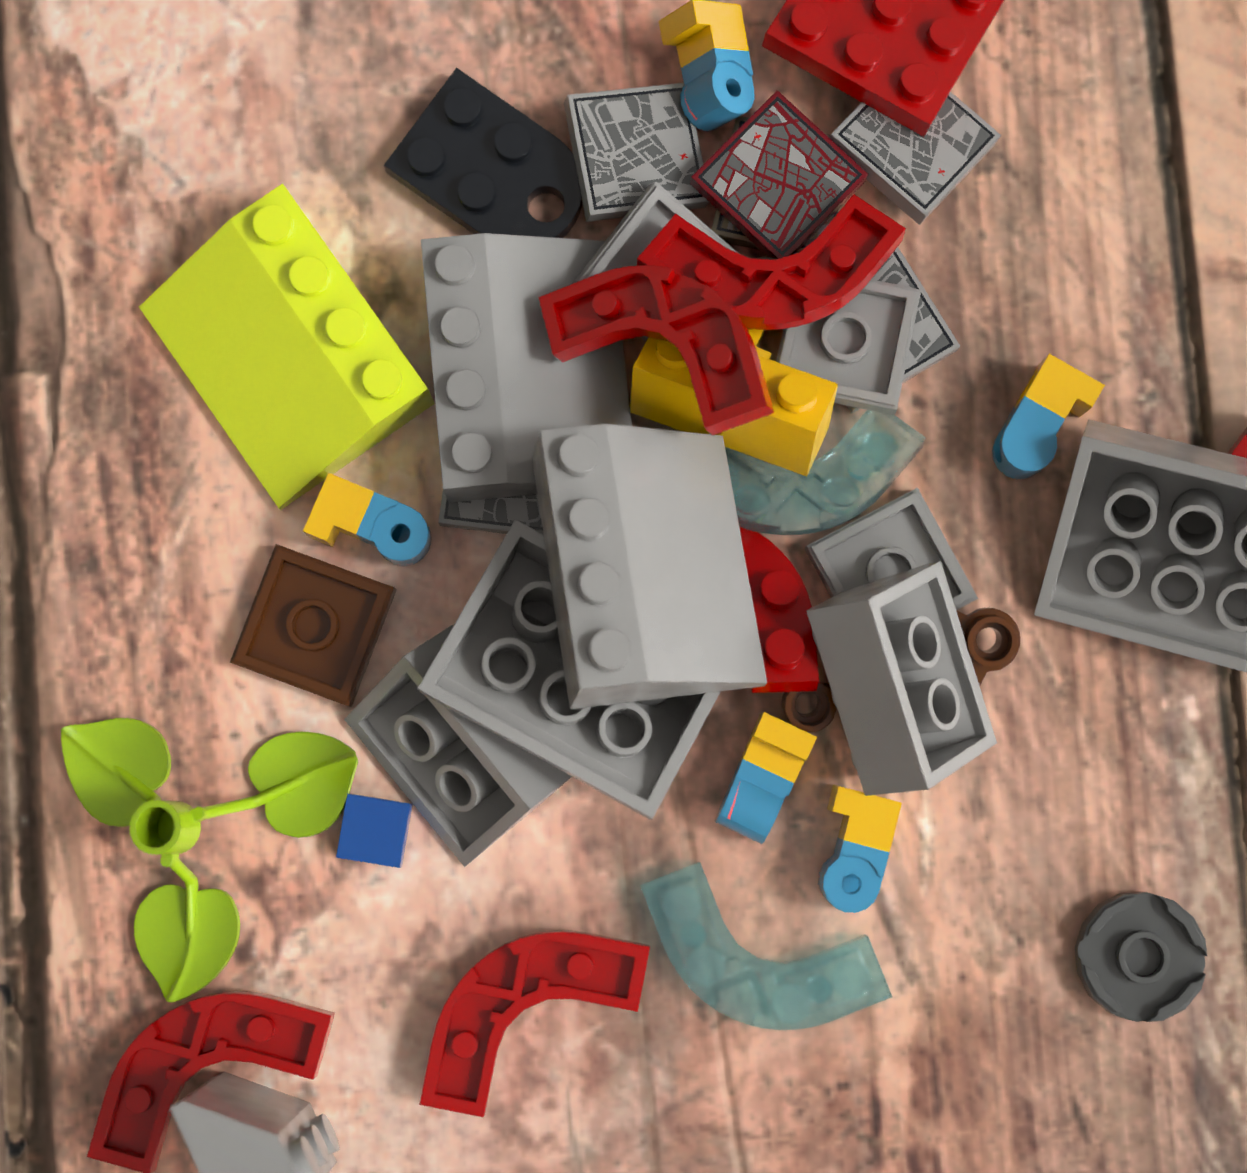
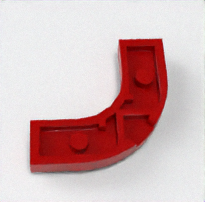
(790, 288)
(673, 309)
(781, 617)
(507, 983)
(180, 1044)

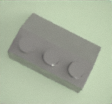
(902, 680)
(449, 767)
(253, 1129)

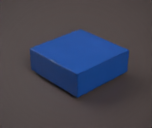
(374, 830)

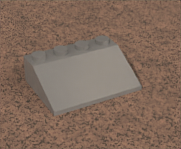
(496, 361)
(1153, 546)
(645, 564)
(509, 677)

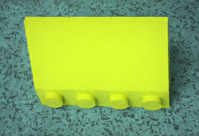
(284, 348)

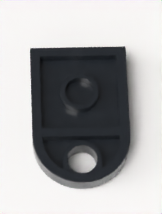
(486, 163)

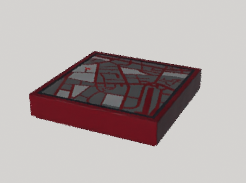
(778, 178)

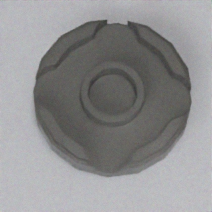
(1141, 956)

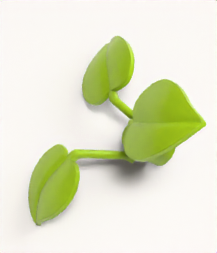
(114, 772)

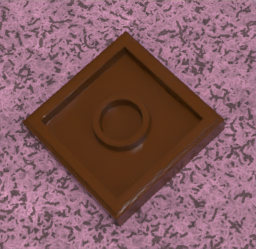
(313, 625)

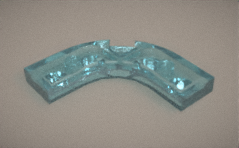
(837, 485)
(754, 988)

